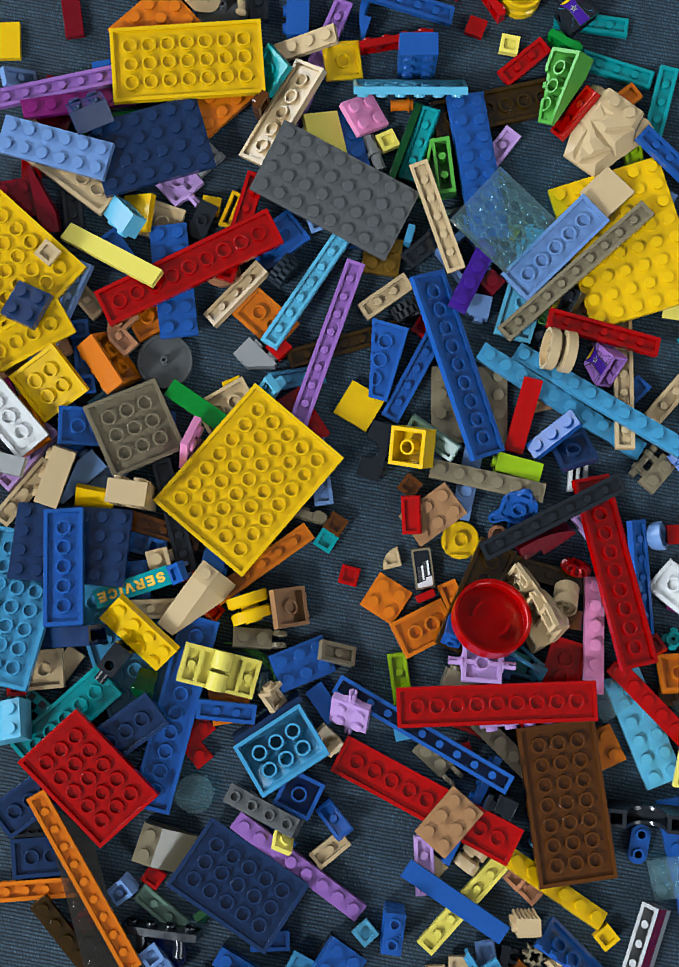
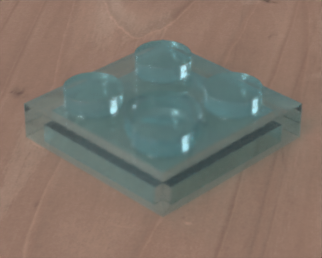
(664, 877)

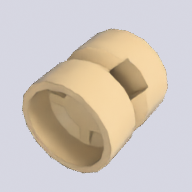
(566, 596)
(469, 860)

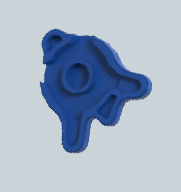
(515, 508)

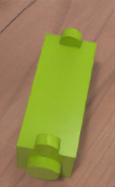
(517, 466)

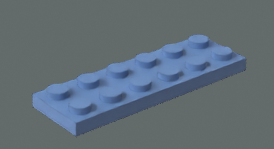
(55, 148)
(555, 247)

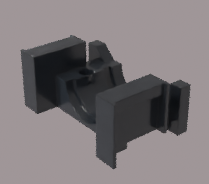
(500, 804)

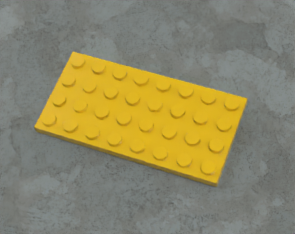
(187, 61)

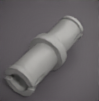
(374, 153)

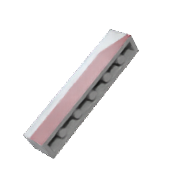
(646, 935)

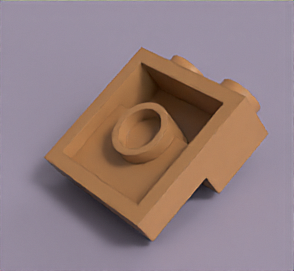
(289, 607)

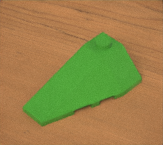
(565, 75)

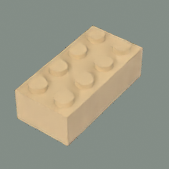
(131, 494)

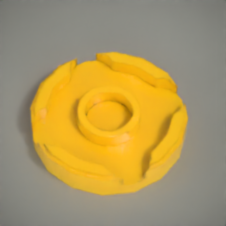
(459, 540)

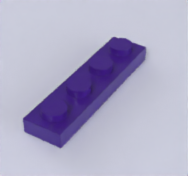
(469, 281)

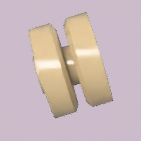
(558, 350)

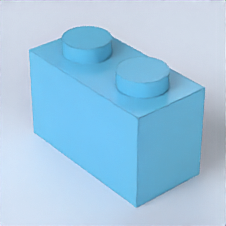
(124, 217)

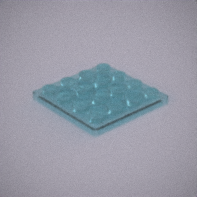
(502, 219)

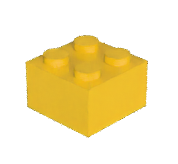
(412, 446)

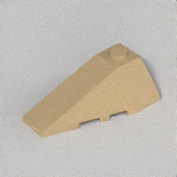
(199, 595)

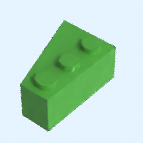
(441, 165)

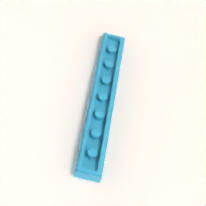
(304, 292)

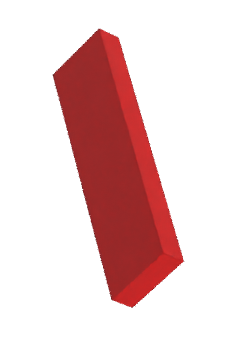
(523, 414)

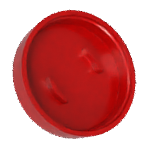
(491, 618)

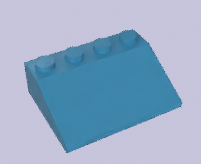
(281, 750)

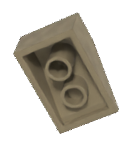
(162, 845)

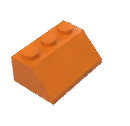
(108, 363)

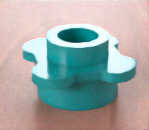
(667, 638)

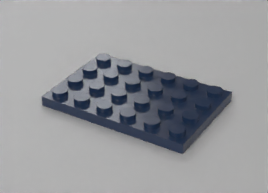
(155, 146)
(105, 544)
(237, 885)

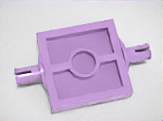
(181, 190)
(480, 669)
(350, 712)

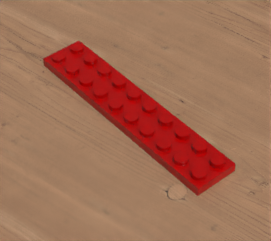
(191, 267)
(617, 581)
(496, 704)
(419, 796)

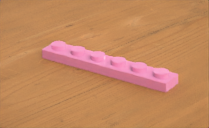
(593, 634)

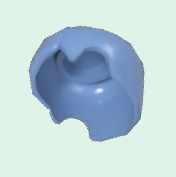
(656, 536)

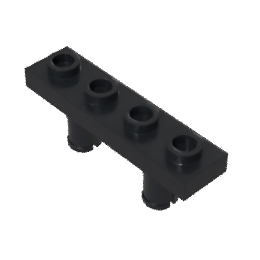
(170, 930)

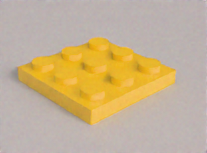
(49, 382)

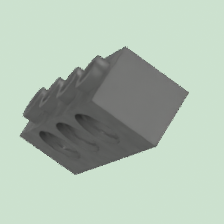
(263, 810)

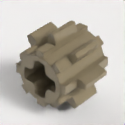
(529, 958)

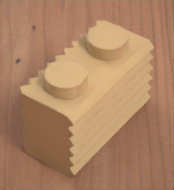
(525, 923)

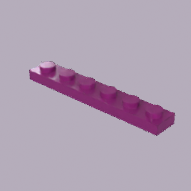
(55, 105)

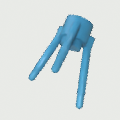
(536, 670)

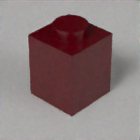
(491, 283)

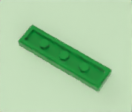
(195, 404)

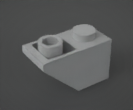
(253, 356)

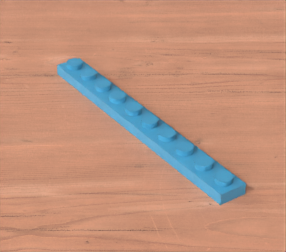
(554, 397)
(602, 402)

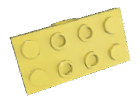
(218, 670)

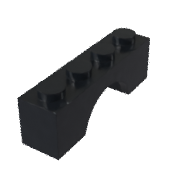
(630, 813)

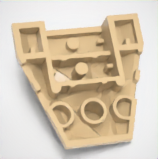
(605, 132)
(547, 618)

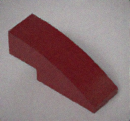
(546, 541)

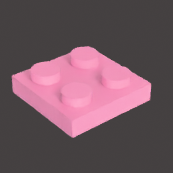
(363, 115)
(191, 440)

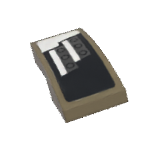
(422, 568)

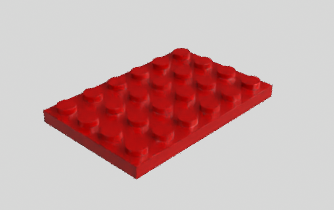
(88, 777)

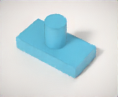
(272, 386)

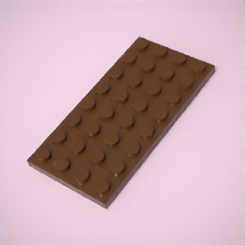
(566, 803)

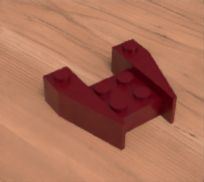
(34, 199)

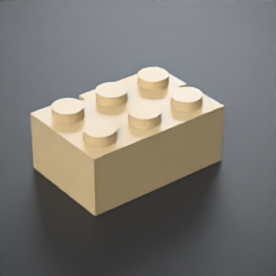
(54, 475)

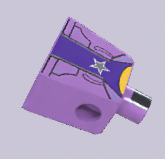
(604, 363)

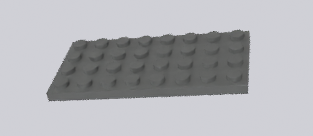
(334, 190)

